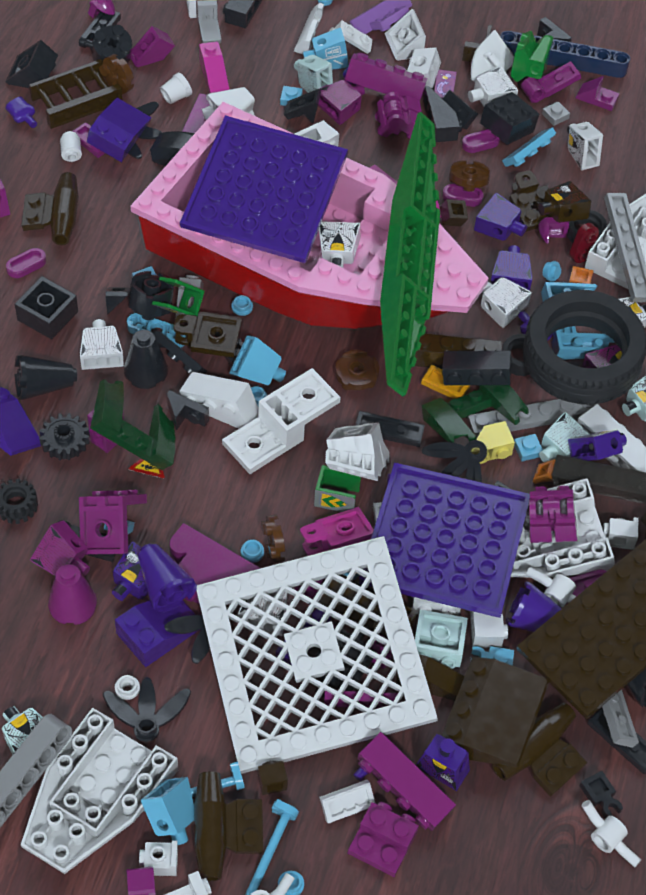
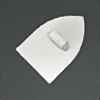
(490, 55)

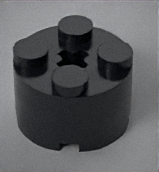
(111, 41)
(146, 289)

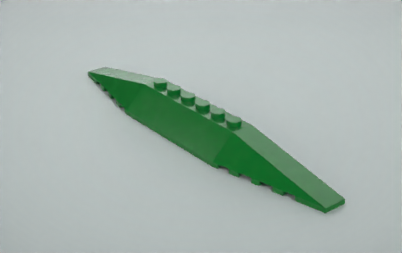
(410, 256)

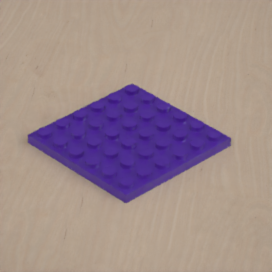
(264, 189)
(451, 537)

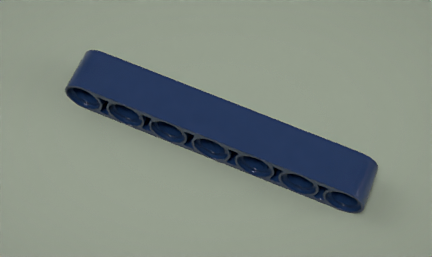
(583, 57)

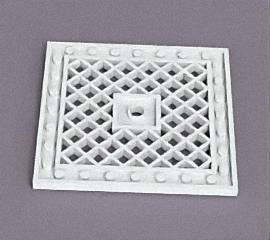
(324, 736)

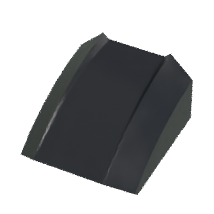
(168, 145)

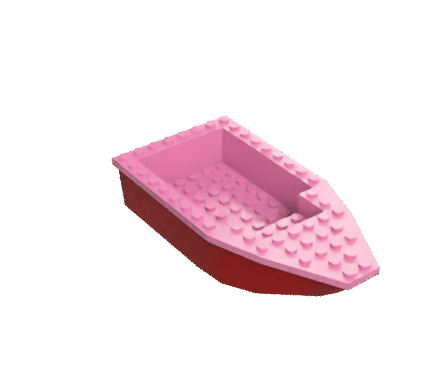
(308, 291)

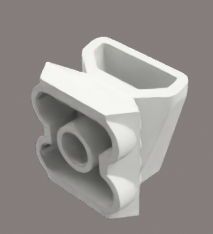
(236, 97)

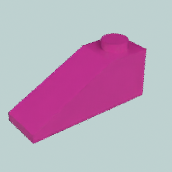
(213, 67)

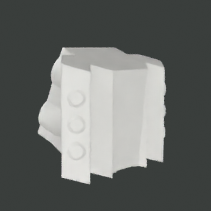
(357, 450)

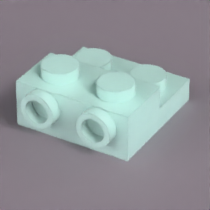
(441, 637)

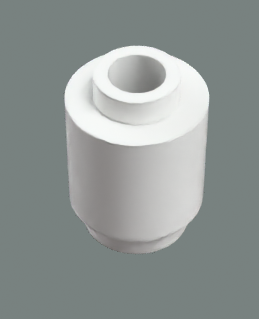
(70, 146)

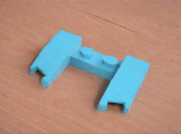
(566, 341)

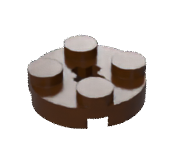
(117, 72)
(469, 175)
(357, 381)
(275, 538)

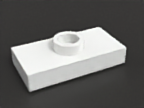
(347, 801)

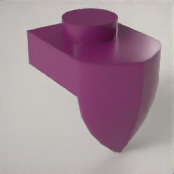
(104, 6)
(550, 228)

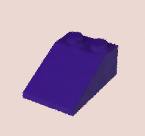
(117, 129)
(15, 427)
(145, 633)

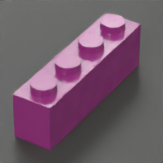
(384, 78)
(405, 781)

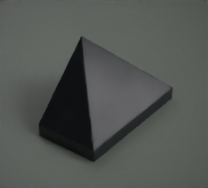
(115, 296)

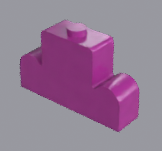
(205, 558)

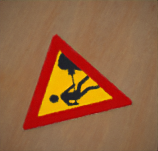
(146, 468)

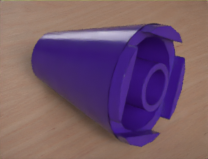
(164, 579)
(531, 608)

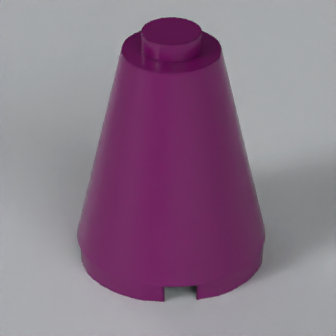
(71, 596)

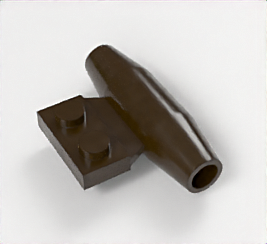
(57, 210)
(550, 759)
(223, 826)

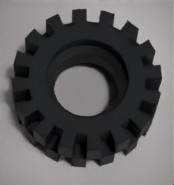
(20, 511)

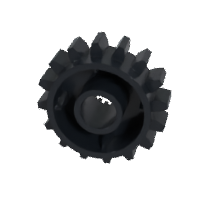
(64, 437)

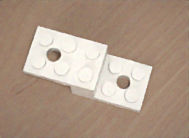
(281, 421)

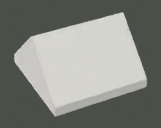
(406, 36)

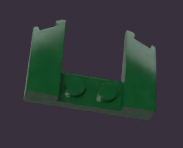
(447, 417)
(155, 448)

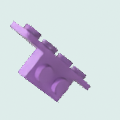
(381, 16)

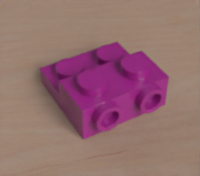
(383, 838)

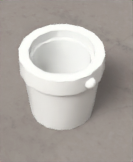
(176, 88)

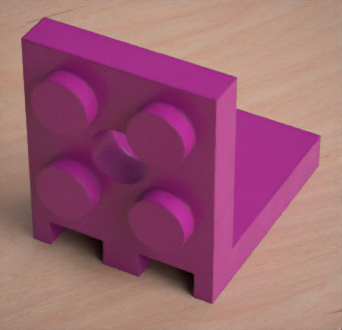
(111, 509)

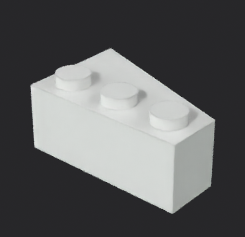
(226, 398)

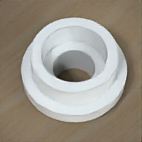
(125, 681)

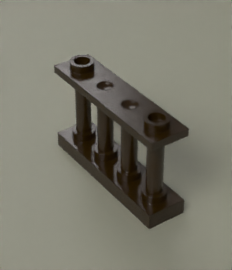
(79, 107)

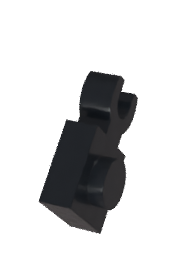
(600, 791)

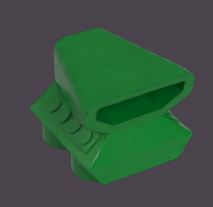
(531, 56)

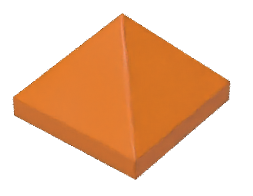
(544, 472)

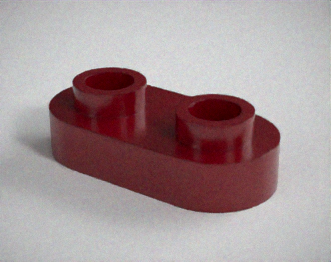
(583, 242)

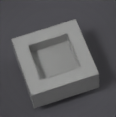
(555, 113)

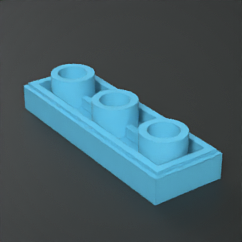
(529, 148)

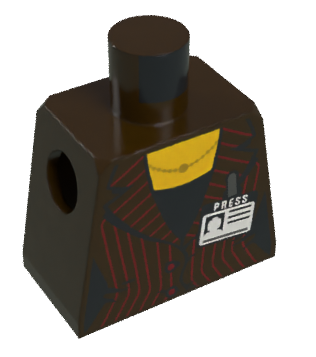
(565, 203)

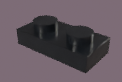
(462, 109)

